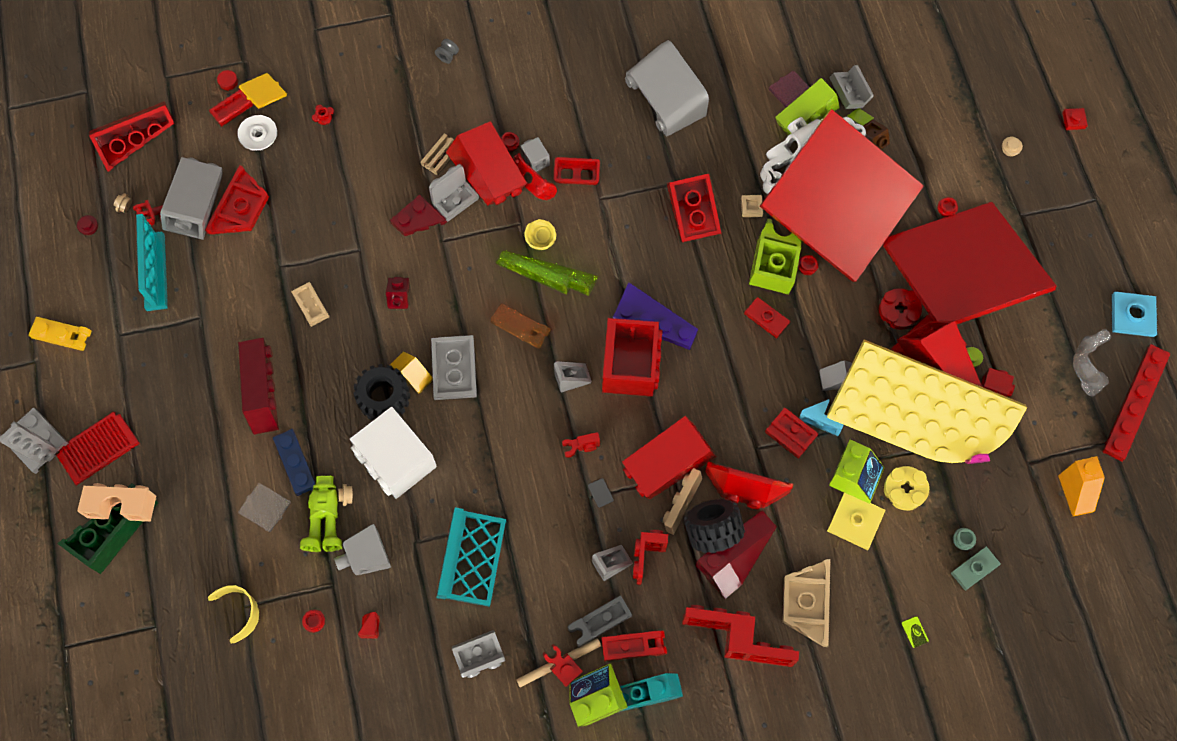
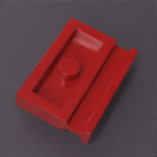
(791, 433)

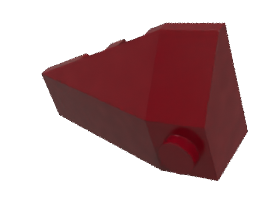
(730, 567)

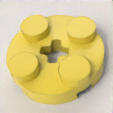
(897, 495)

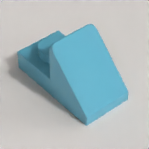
(815, 417)

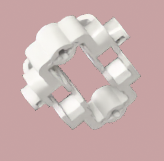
(781, 154)

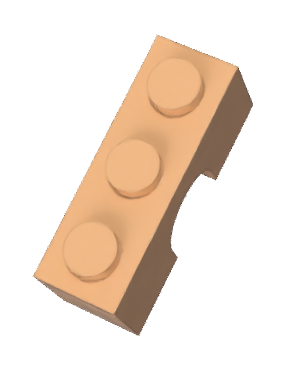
(99, 499)

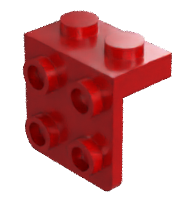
(652, 541)

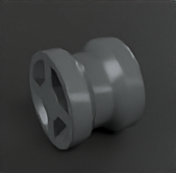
(446, 51)

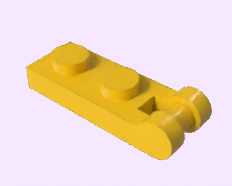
(59, 333)

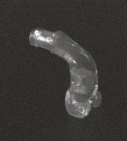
(1091, 378)

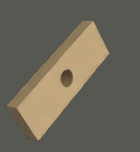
(682, 500)

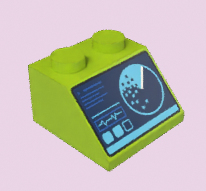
(857, 472)
(596, 696)

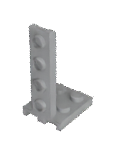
(33, 440)

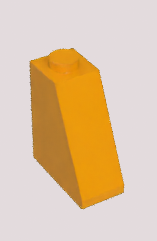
(1082, 485)

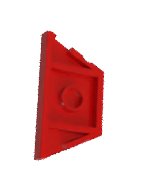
(239, 205)

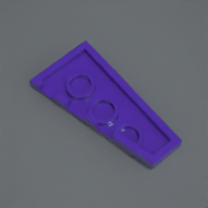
(640, 306)

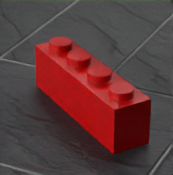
(126, 135)

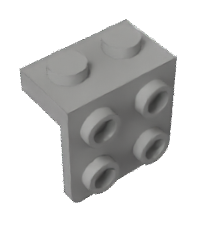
(452, 193)

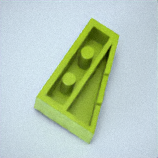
(810, 105)

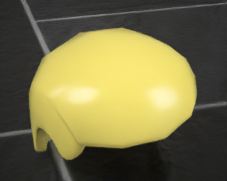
(540, 234)

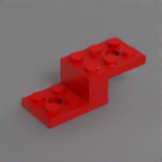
(740, 636)

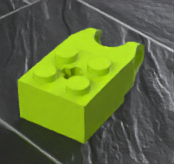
(775, 260)

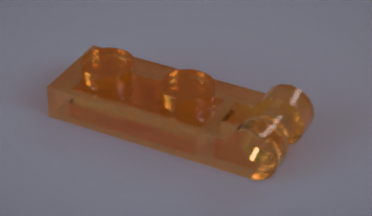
(520, 325)

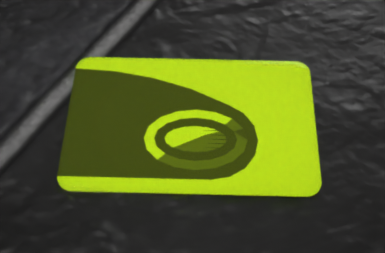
(915, 632)

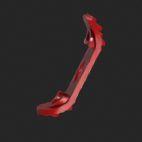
(538, 187)

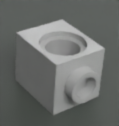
(535, 154)

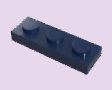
(294, 462)

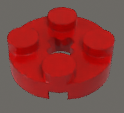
(893, 316)

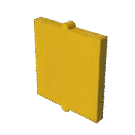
(262, 90)

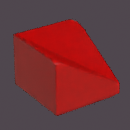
(370, 626)

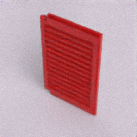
(97, 447)

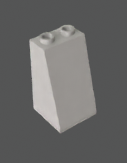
(191, 198)

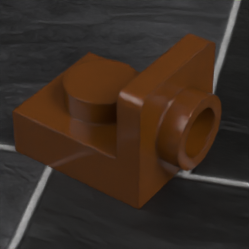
(877, 134)

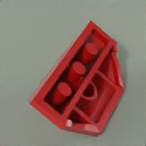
(746, 487)

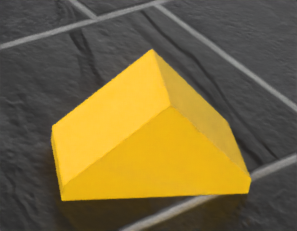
(413, 371)

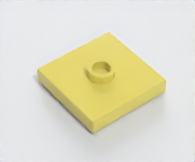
(856, 521)

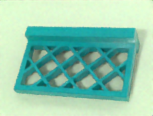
(151, 265)
(452, 553)

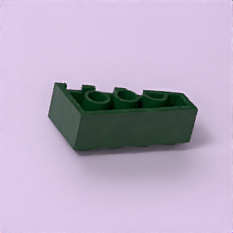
(101, 539)

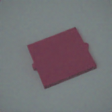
(788, 88)

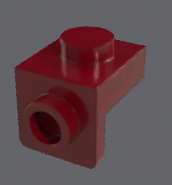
(397, 293)

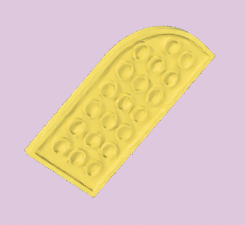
(922, 407)

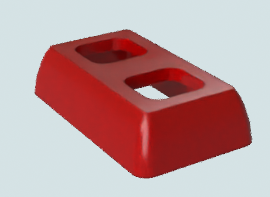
(577, 166)

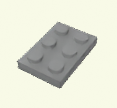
(453, 367)

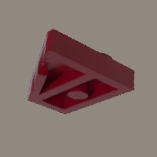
(417, 217)

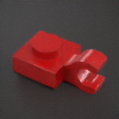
(586, 442)

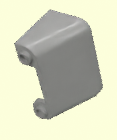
(669, 88)

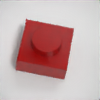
(1075, 119)

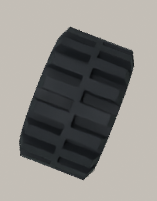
(379, 377)
(714, 525)

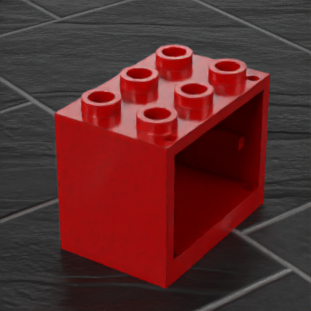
(632, 357)

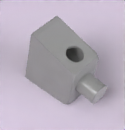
(364, 553)

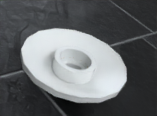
(257, 126)

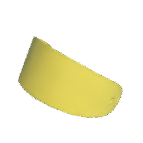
(254, 616)

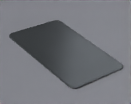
(600, 492)

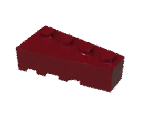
(257, 385)

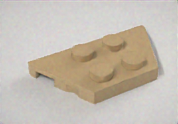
(807, 602)

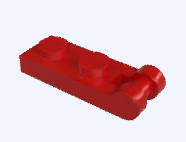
(633, 645)

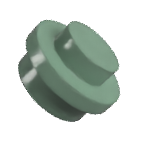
(964, 538)

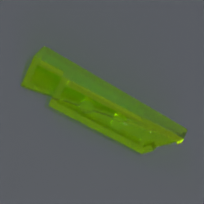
(548, 274)

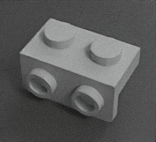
(852, 88)
(478, 654)

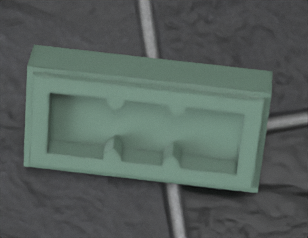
(975, 568)

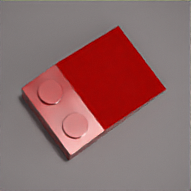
(694, 207)

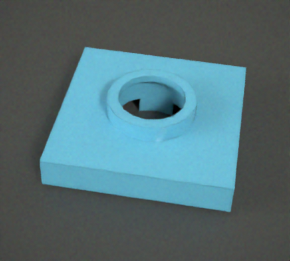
(1125, 323)

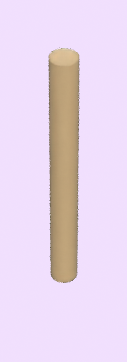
(545, 669)

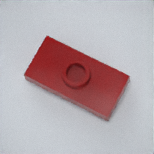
(230, 108)
(767, 317)

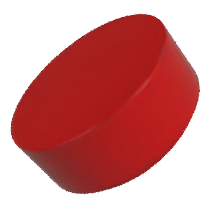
(227, 80)

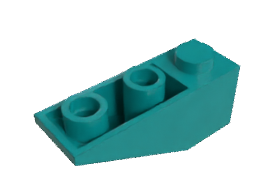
(652, 690)

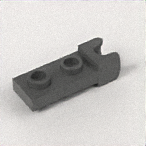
(600, 620)

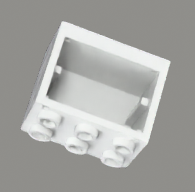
(392, 453)

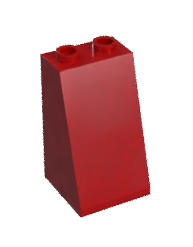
(487, 164)
(940, 347)
(668, 458)

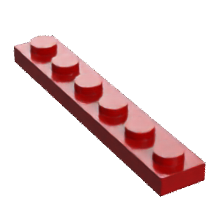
(1136, 403)

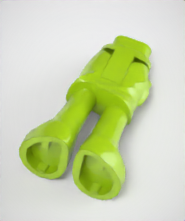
(322, 505)

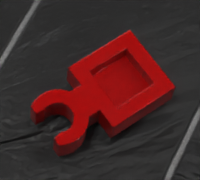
(563, 667)

